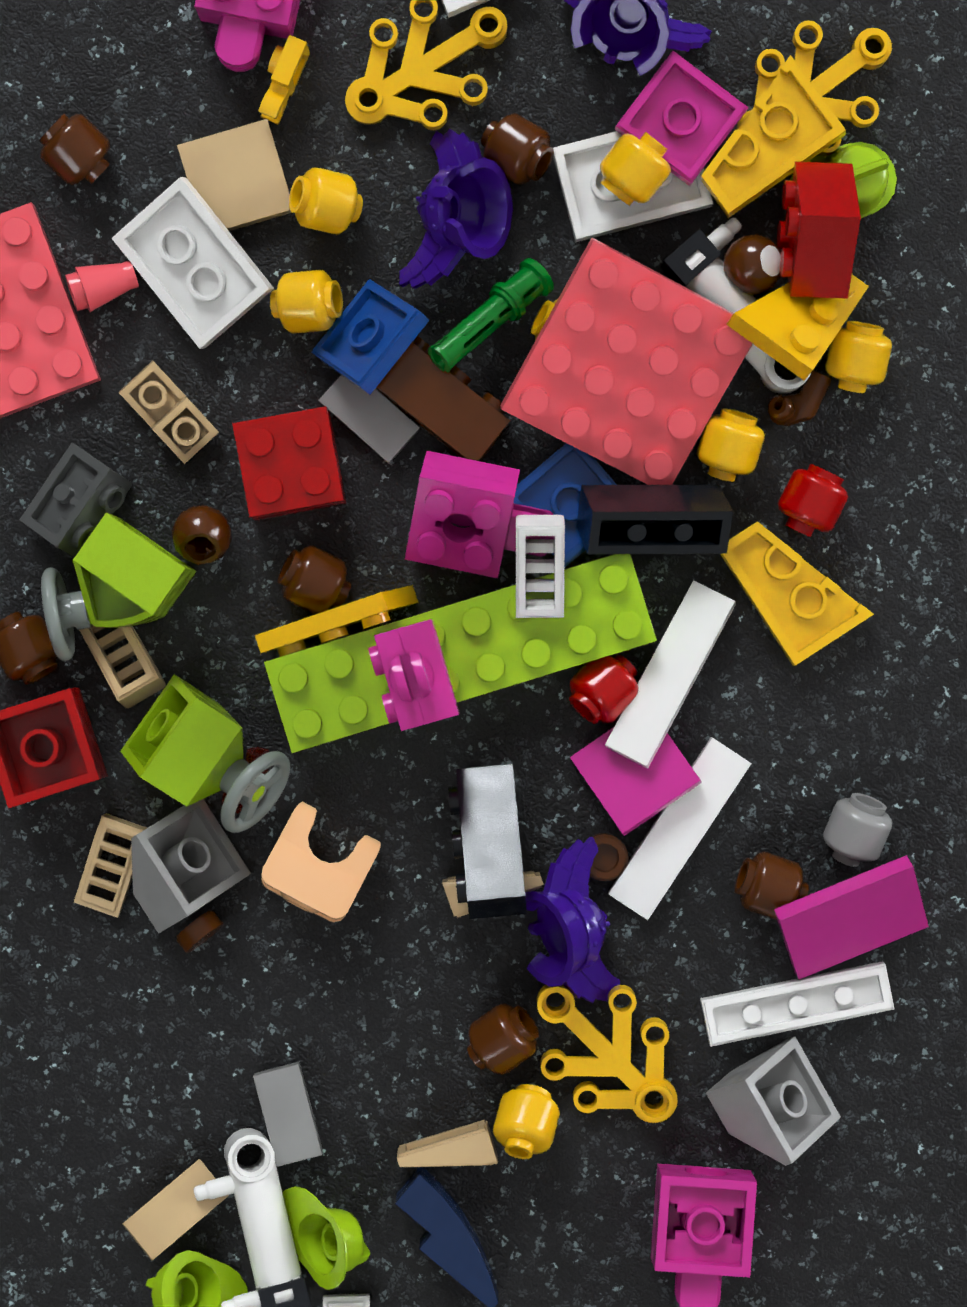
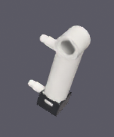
(701, 270)
(263, 1223)

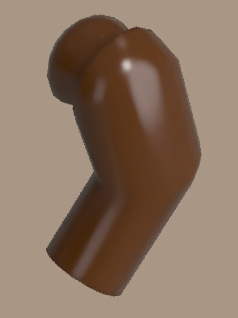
(802, 405)

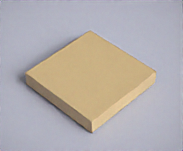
(238, 174)

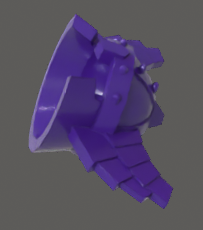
(633, 30)
(462, 210)
(571, 927)

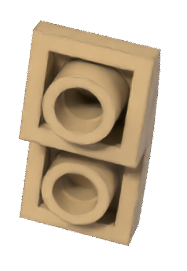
(168, 412)
(171, 1211)

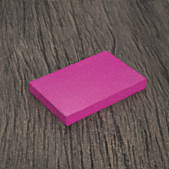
(852, 917)

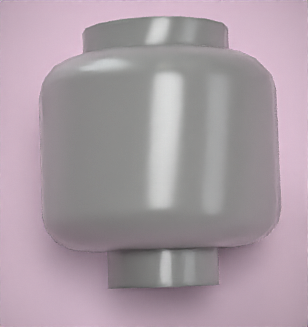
(857, 829)

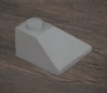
(183, 864)
(775, 1102)

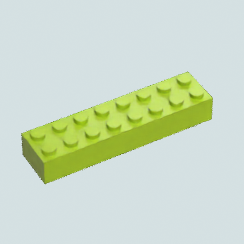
(335, 692)

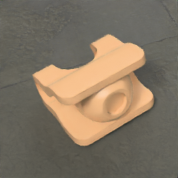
(312, 883)

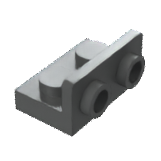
(75, 500)

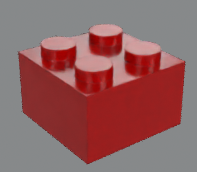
(819, 229)
(289, 463)
(47, 747)

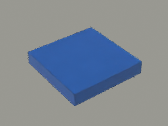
(370, 336)
(557, 488)

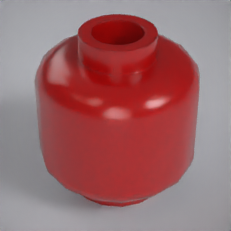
(813, 500)
(603, 689)

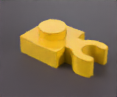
(286, 68)

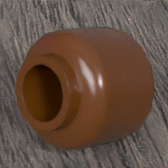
(518, 148)
(75, 149)
(314, 580)
(26, 648)
(769, 883)
(502, 1039)

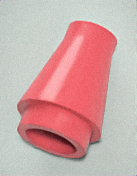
(99, 284)

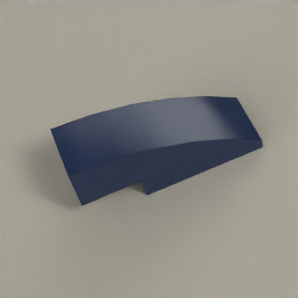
(449, 1235)

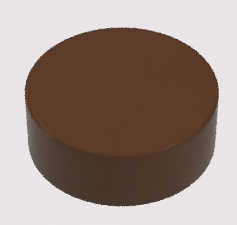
(610, 858)
(199, 931)

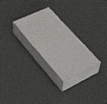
(370, 417)
(288, 1114)

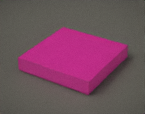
(684, 115)
(630, 790)

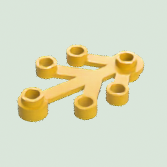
(419, 68)
(833, 76)
(611, 1058)

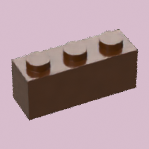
(444, 403)

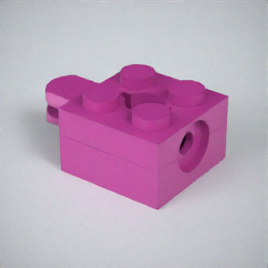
(244, 26)
(471, 496)
(414, 675)
(703, 1228)

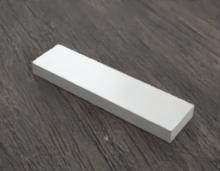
(670, 674)
(679, 830)
(797, 1003)

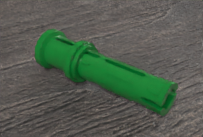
(505, 303)

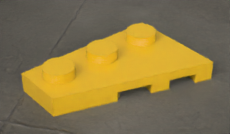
(783, 128)
(796, 328)
(790, 594)
(333, 622)

